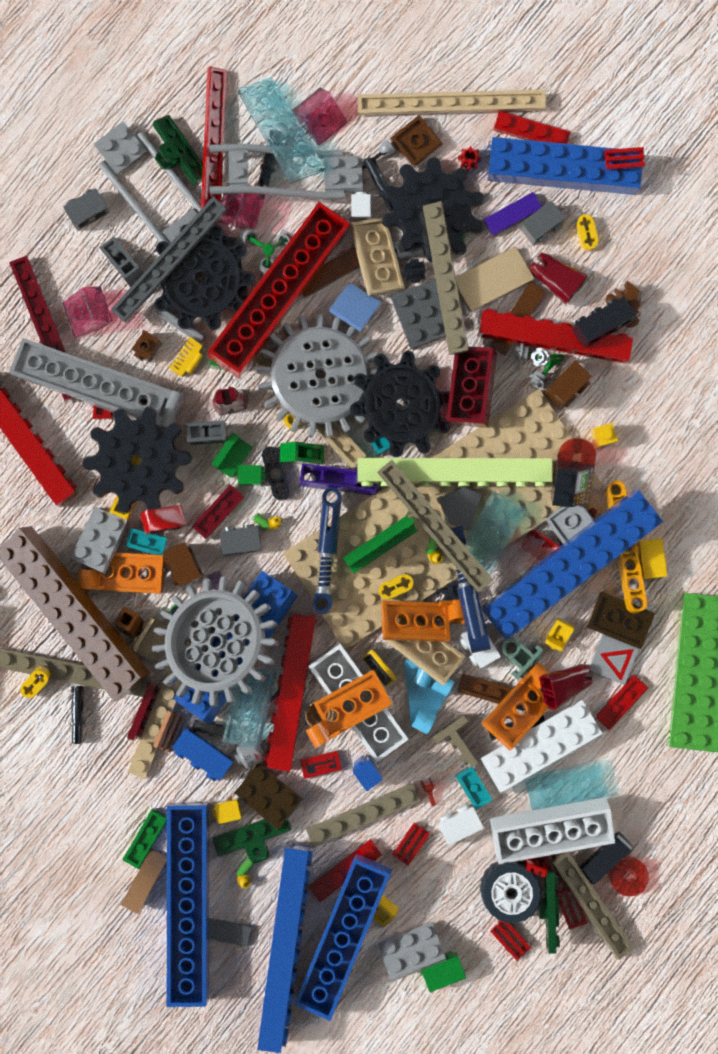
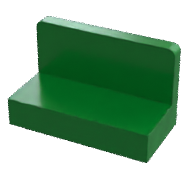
(232, 455)

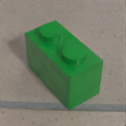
(444, 973)

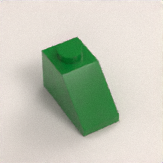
(301, 453)

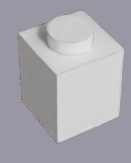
(360, 206)

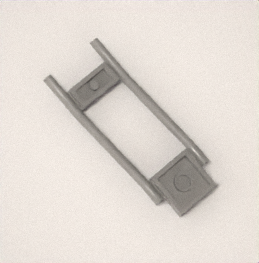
(123, 149)
(341, 174)

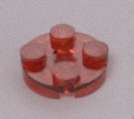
(576, 446)
(636, 884)

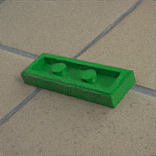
(145, 838)

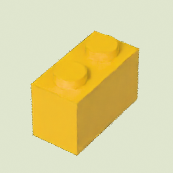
(652, 558)

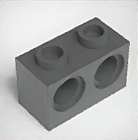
(207, 432)

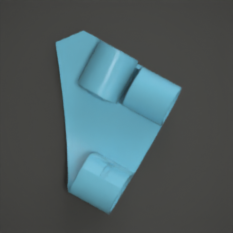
(424, 696)

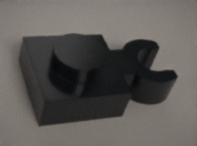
(450, 592)

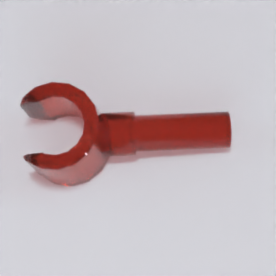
(428, 789)

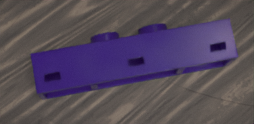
(339, 478)

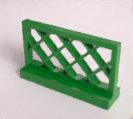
(380, 544)

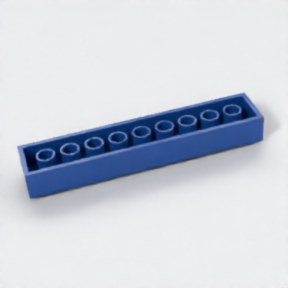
(571, 564)
(187, 905)
(283, 949)

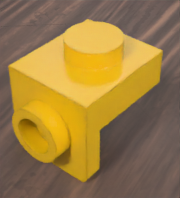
(559, 634)

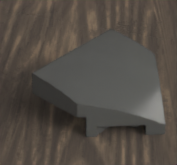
(459, 506)

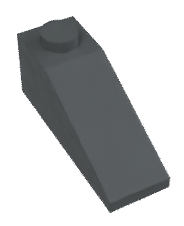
(121, 261)

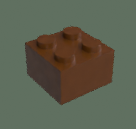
(569, 383)
(183, 565)

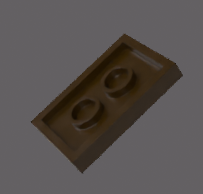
(614, 620)
(268, 796)

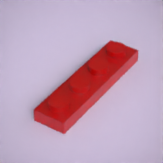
(529, 129)
(336, 876)

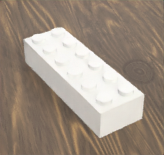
(379, 732)
(542, 747)
(552, 830)

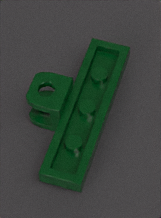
(177, 150)
(250, 837)
(549, 911)

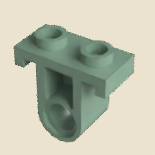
(521, 657)

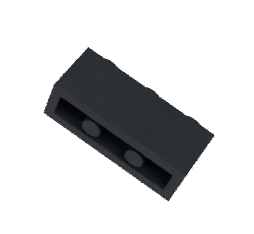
(603, 321)

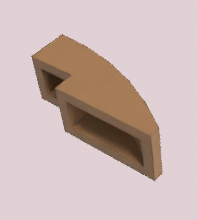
(144, 881)

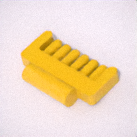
(190, 361)

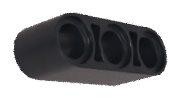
(606, 858)

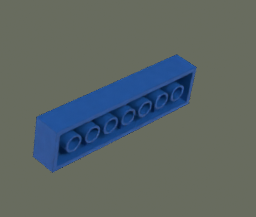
(559, 166)
(280, 600)
(343, 937)

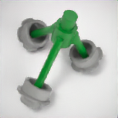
(250, 238)
(540, 358)

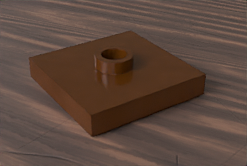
(416, 141)

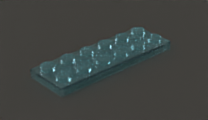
(281, 130)

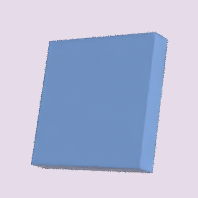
(354, 306)

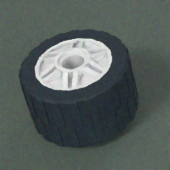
(510, 906)

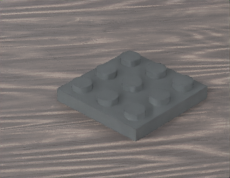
(420, 314)

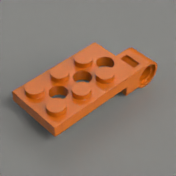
(134, 583)
(447, 610)
(334, 701)
(507, 709)

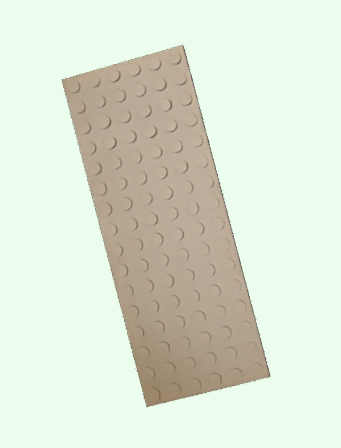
(521, 431)

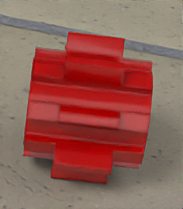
(469, 163)

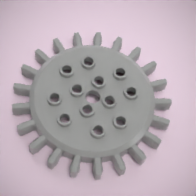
(299, 401)
(204, 609)

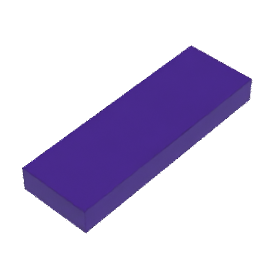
(512, 214)

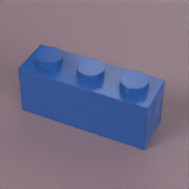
(202, 754)
(367, 772)

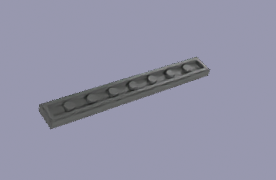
(169, 259)

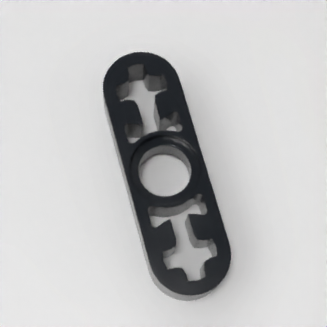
(274, 489)

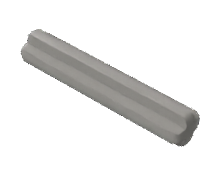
(172, 318)

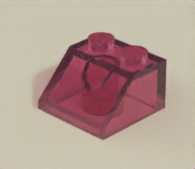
(319, 115)
(242, 209)
(87, 311)

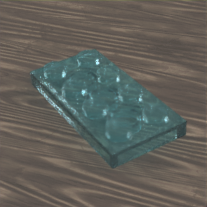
(494, 530)
(249, 713)
(567, 785)

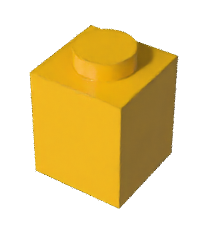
(604, 435)
(227, 811)

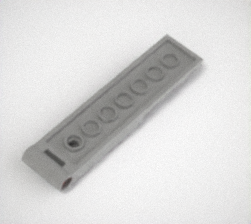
(94, 383)

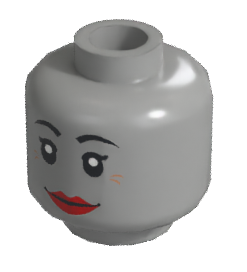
(249, 756)

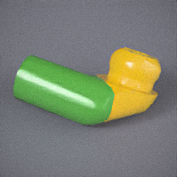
(268, 524)
(433, 553)
(243, 874)

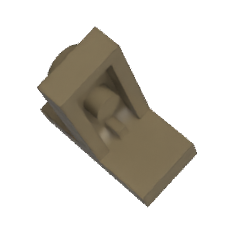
(455, 740)

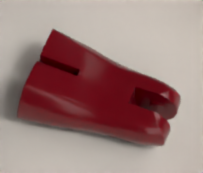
(558, 277)
(229, 399)
(564, 684)

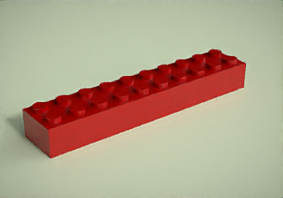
(278, 290)

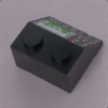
(571, 484)

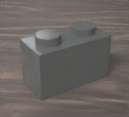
(86, 209)
(542, 223)
(240, 540)

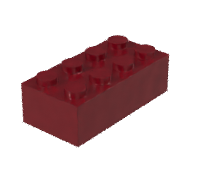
(472, 387)

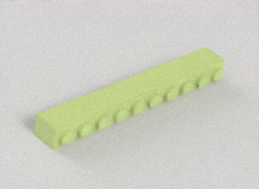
(461, 471)

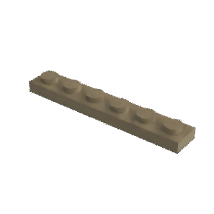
(363, 814)
(592, 905)

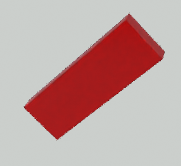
(621, 702)

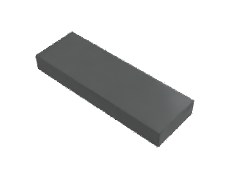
(229, 932)

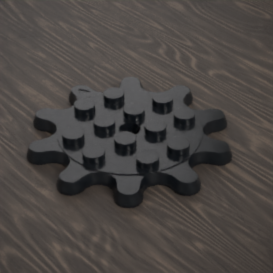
(429, 188)
(218, 290)
(417, 391)
(157, 463)

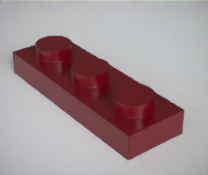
(218, 511)
(143, 712)

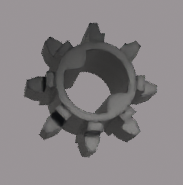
(414, 271)

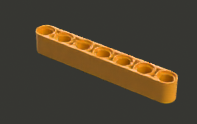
(631, 556)

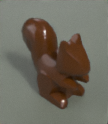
(633, 296)

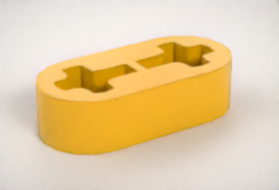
(582, 233)
(393, 582)
(38, 684)

